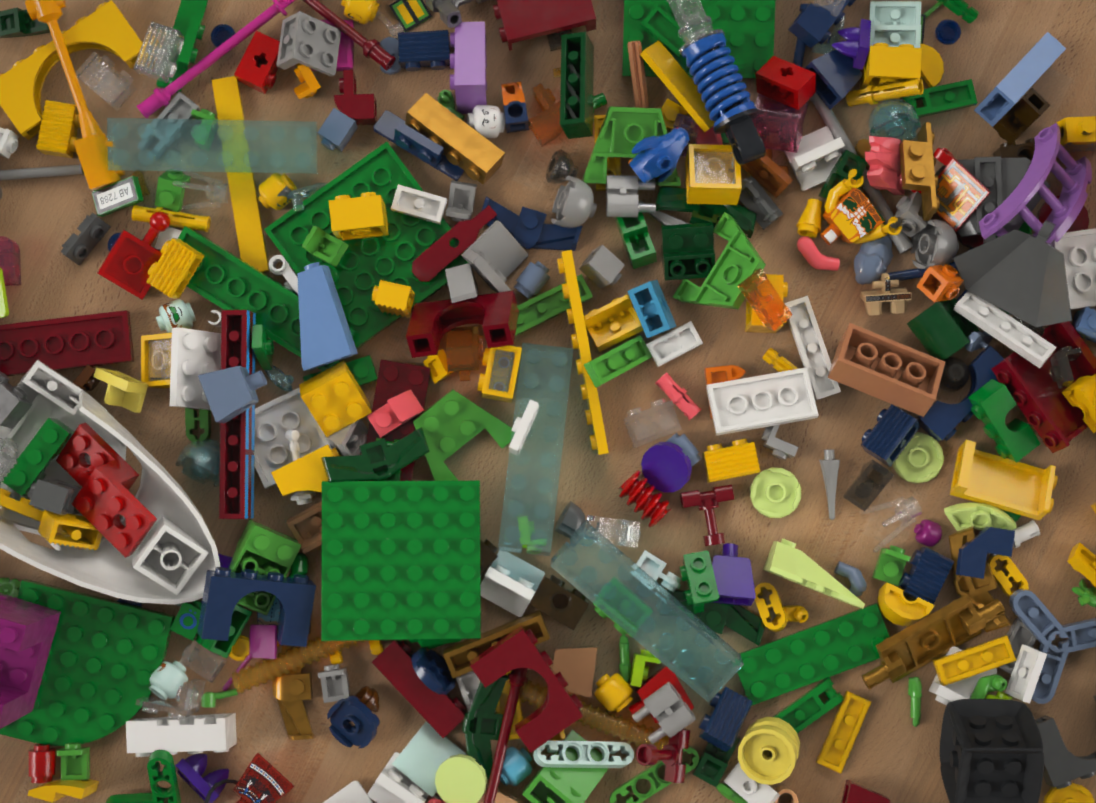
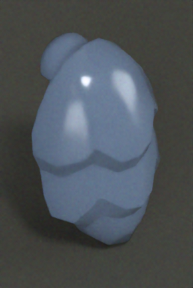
(873, 260)

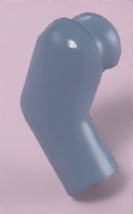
(856, 579)

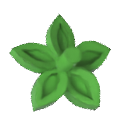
(1086, 594)

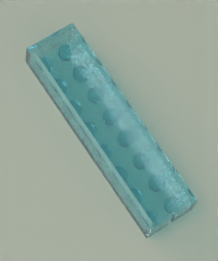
(212, 145)
(535, 472)
(646, 611)

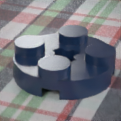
(352, 710)

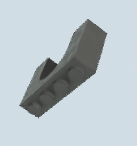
(1059, 762)

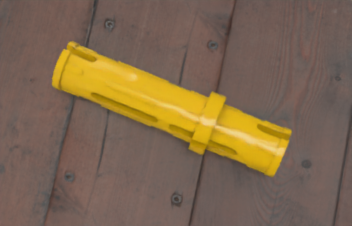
(874, 93)
(177, 219)

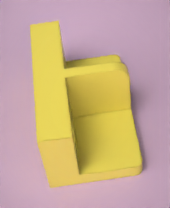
(122, 389)

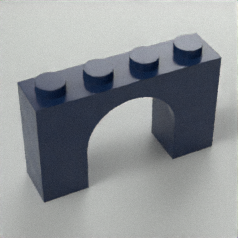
(226, 588)

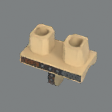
(896, 296)

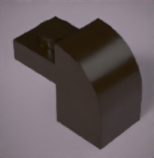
(1021, 116)

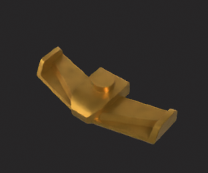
(975, 588)
(290, 692)

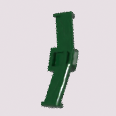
(675, 200)
(376, 459)
(733, 616)
(483, 723)

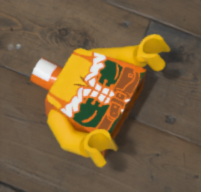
(853, 215)

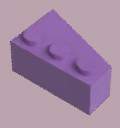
(469, 65)

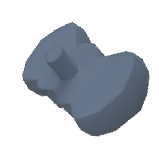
(391, 46)
(978, 340)

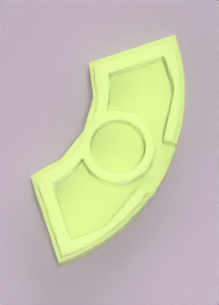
(978, 515)

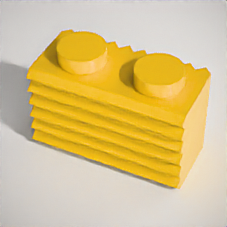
(58, 129)
(174, 267)
(393, 298)
(730, 461)
(69, 530)

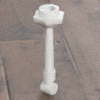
(301, 497)

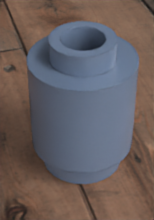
(532, 279)
(687, 446)

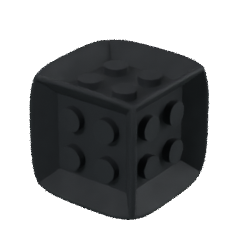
(991, 752)

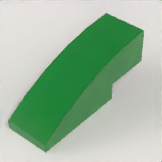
(636, 240)

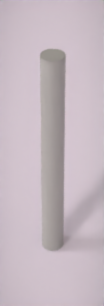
(41, 172)

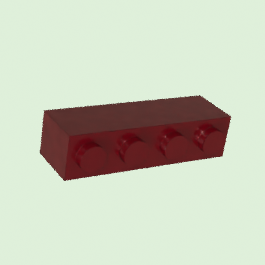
(438, 710)

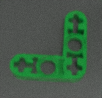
(155, 775)

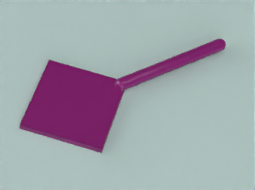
(262, 645)

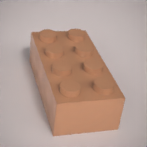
(887, 370)

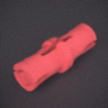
(678, 396)

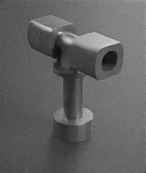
(449, 10)

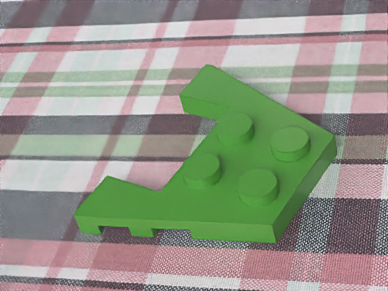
(619, 134)
(732, 267)
(451, 425)

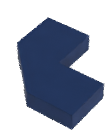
(973, 554)

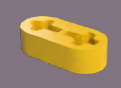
(1012, 572)
(776, 605)

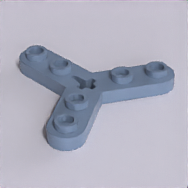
(1044, 627)

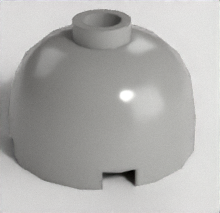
(573, 203)
(934, 245)

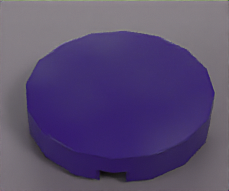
(666, 467)

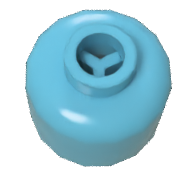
(515, 766)

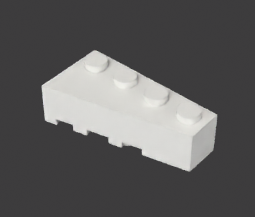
(187, 735)

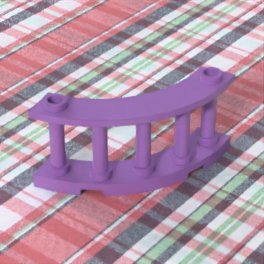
(1064, 209)

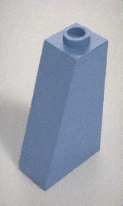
(1020, 79)
(323, 323)

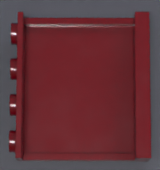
(538, 18)
(1040, 396)

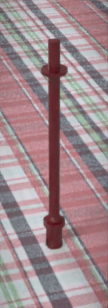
(370, 47)
(516, 679)

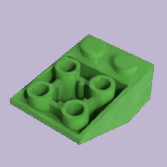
(264, 552)
(565, 784)

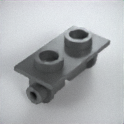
(758, 201)
(80, 246)

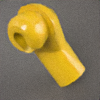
(794, 613)

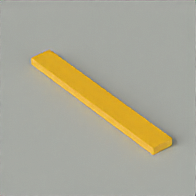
(242, 185)

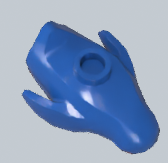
(659, 155)

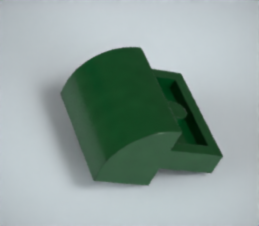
(687, 250)
(942, 329)

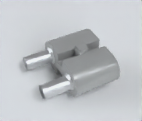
(623, 196)
(668, 709)

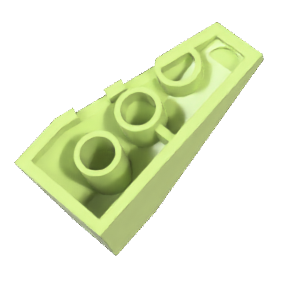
(797, 567)

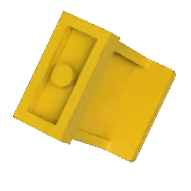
(1003, 482)

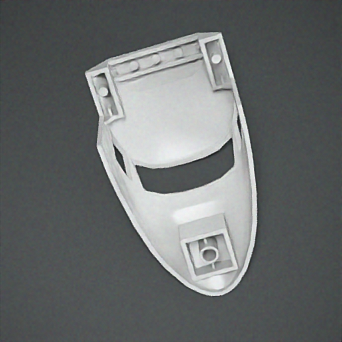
(172, 556)

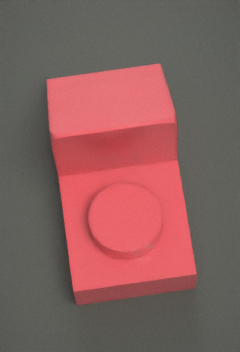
(395, 413)

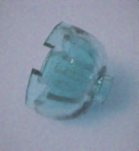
(894, 119)
(201, 461)

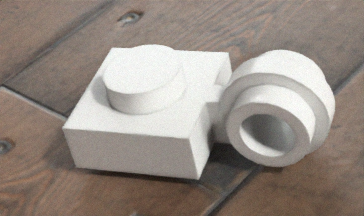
(286, 271)
(654, 566)

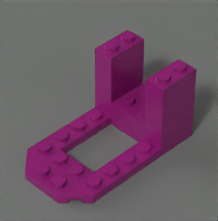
(24, 650)

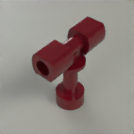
(708, 501)
(670, 755)

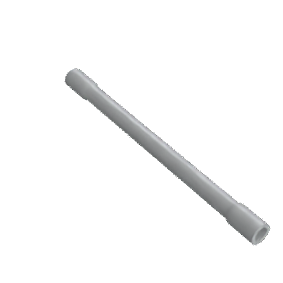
(901, 240)

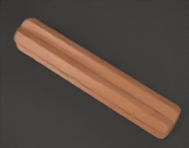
(638, 74)

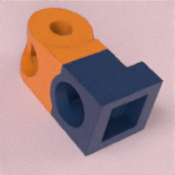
(514, 107)

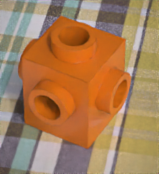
(940, 283)

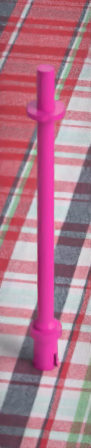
(163, 95)

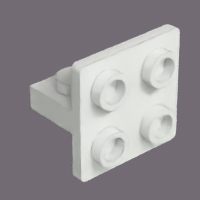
(815, 157)
(511, 583)
(395, 787)

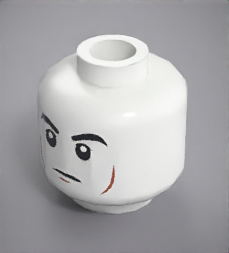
(487, 120)

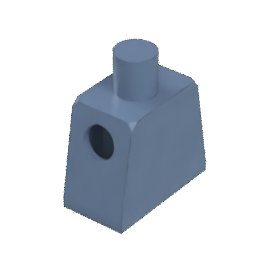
(231, 391)

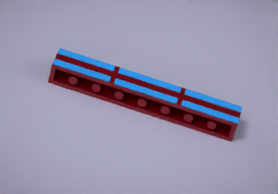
(238, 434)

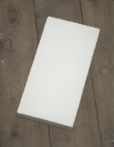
(762, 401)

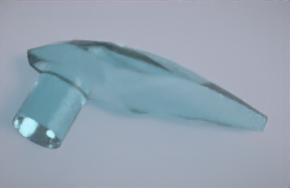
(833, 38)
(297, 194)
(280, 379)

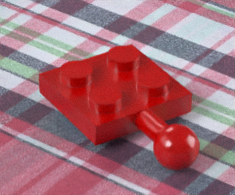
(131, 257)

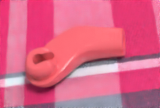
(814, 257)

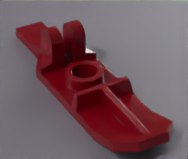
(442, 254)

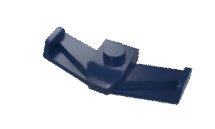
(531, 231)

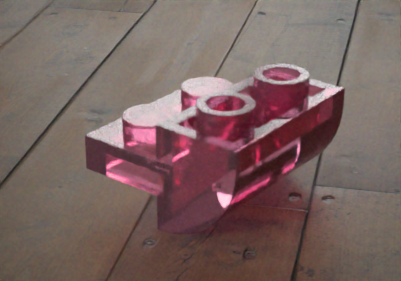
(779, 124)

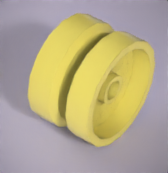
(769, 750)

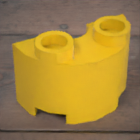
(1081, 395)
(900, 610)

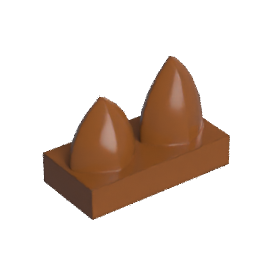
(769, 174)

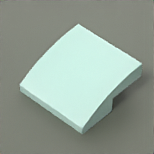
(895, 23)
(424, 756)

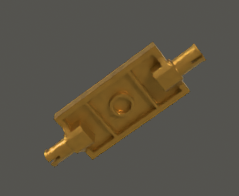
(930, 639)

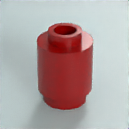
(41, 763)

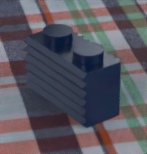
(424, 50)
(890, 435)
(926, 575)
(724, 719)

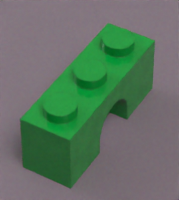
(991, 406)
(38, 455)

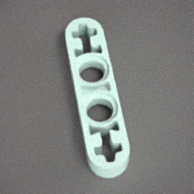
(584, 758)

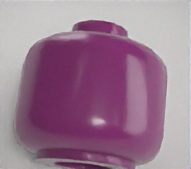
(928, 533)

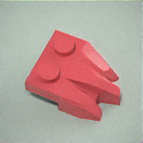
(884, 164)

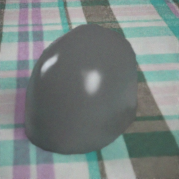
(570, 520)

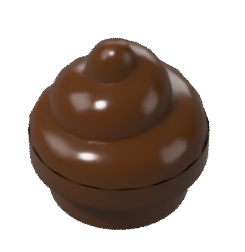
(369, 697)

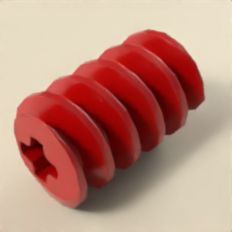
(644, 499)

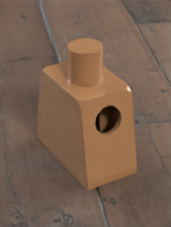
(577, 668)

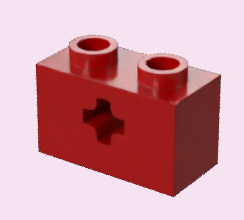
(249, 73)
(786, 82)

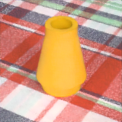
(810, 220)

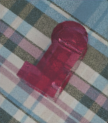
(10, 261)

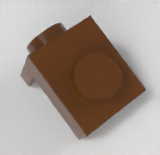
(86, 379)

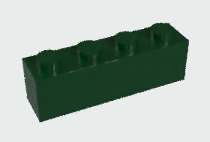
(576, 85)

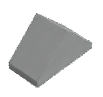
(461, 283)
(349, 439)

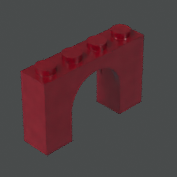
(433, 319)
(559, 707)

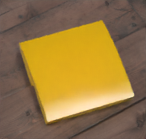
(60, 788)

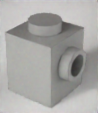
(602, 267)

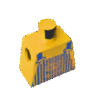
(1078, 133)

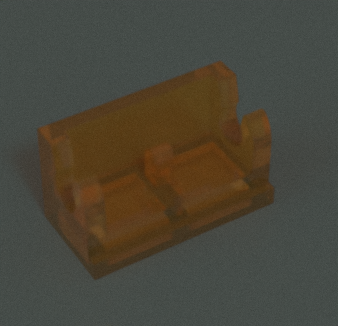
(764, 300)

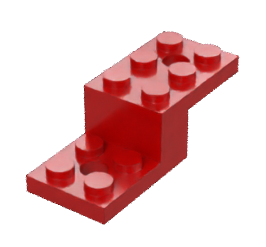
(105, 490)

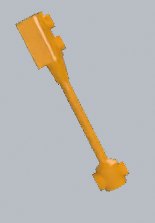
(93, 145)

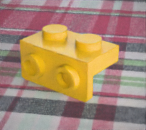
(612, 323)

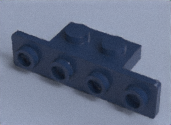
(405, 137)

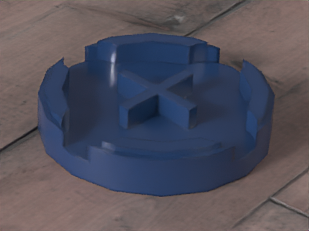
(433, 671)

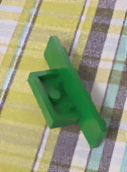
(190, 25)

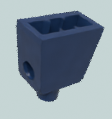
(834, 76)

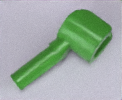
(209, 698)

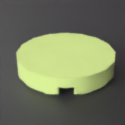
(920, 459)
(775, 492)
(461, 780)

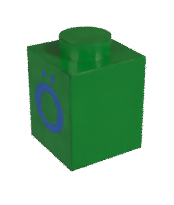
(187, 620)

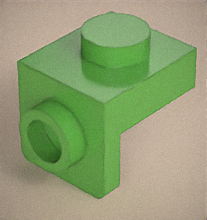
(167, 194)
(324, 246)
(74, 762)

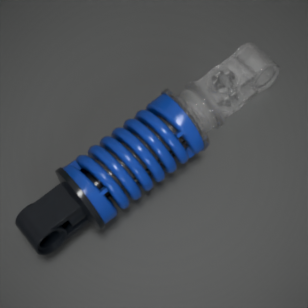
(718, 80)

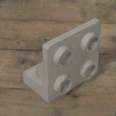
(308, 43)
(495, 256)

